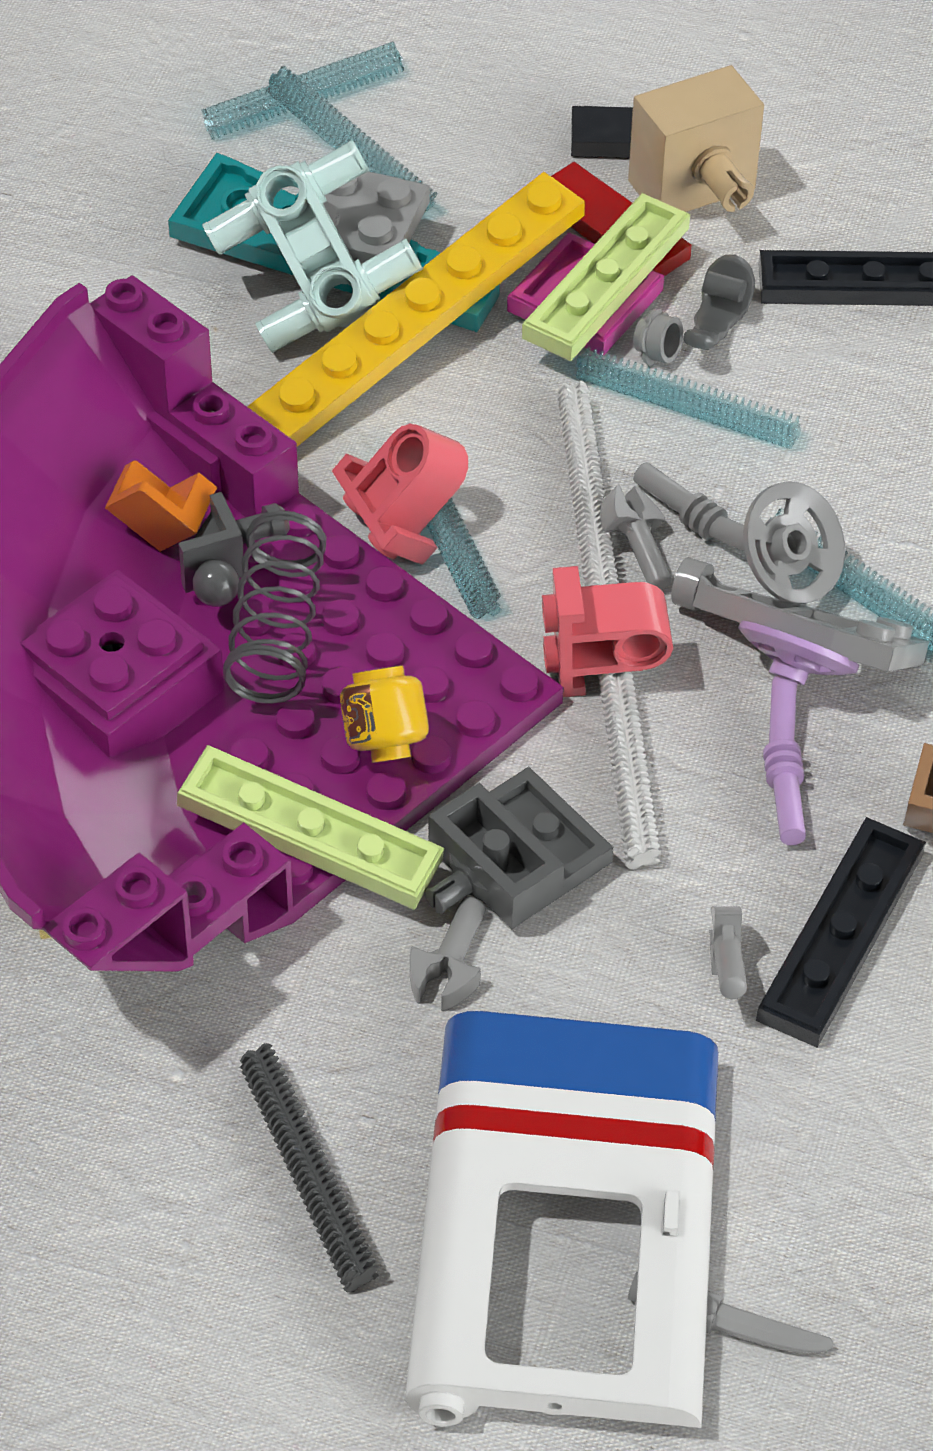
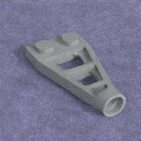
(877, 644)

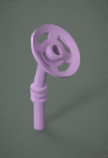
(783, 764)

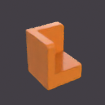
(158, 511)

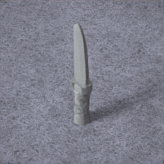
(756, 1327)

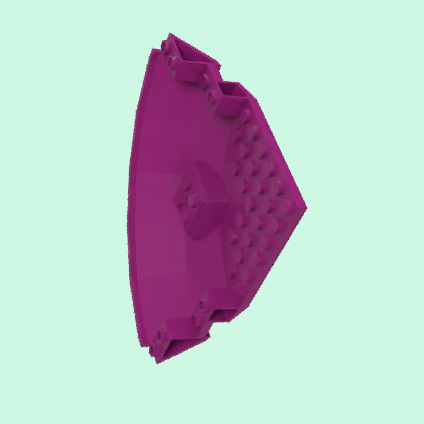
(109, 737)

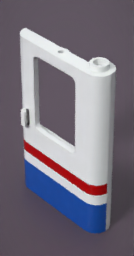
(580, 1117)

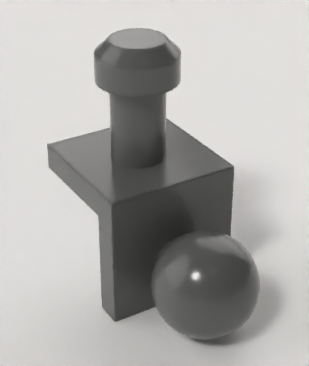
(214, 557)

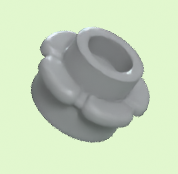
(658, 337)

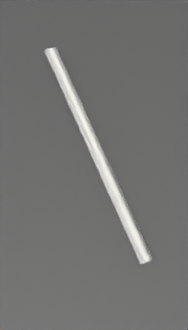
(615, 688)

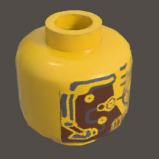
(384, 713)

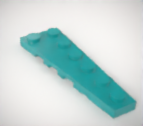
(224, 187)

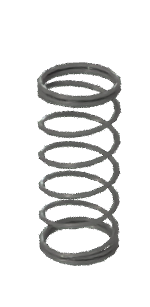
(255, 646)

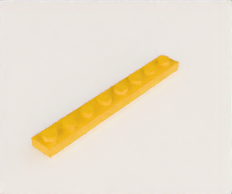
(419, 308)

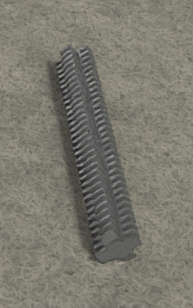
(308, 1168)

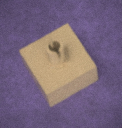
(697, 141)

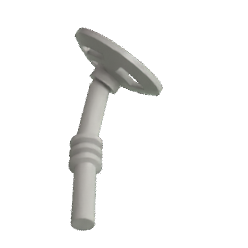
(781, 545)

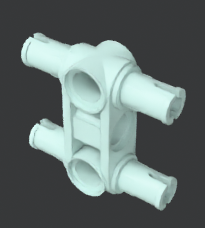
(312, 246)

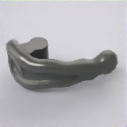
(725, 300)

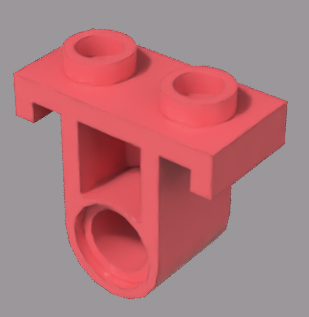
(403, 488)
(602, 629)

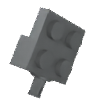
(513, 848)

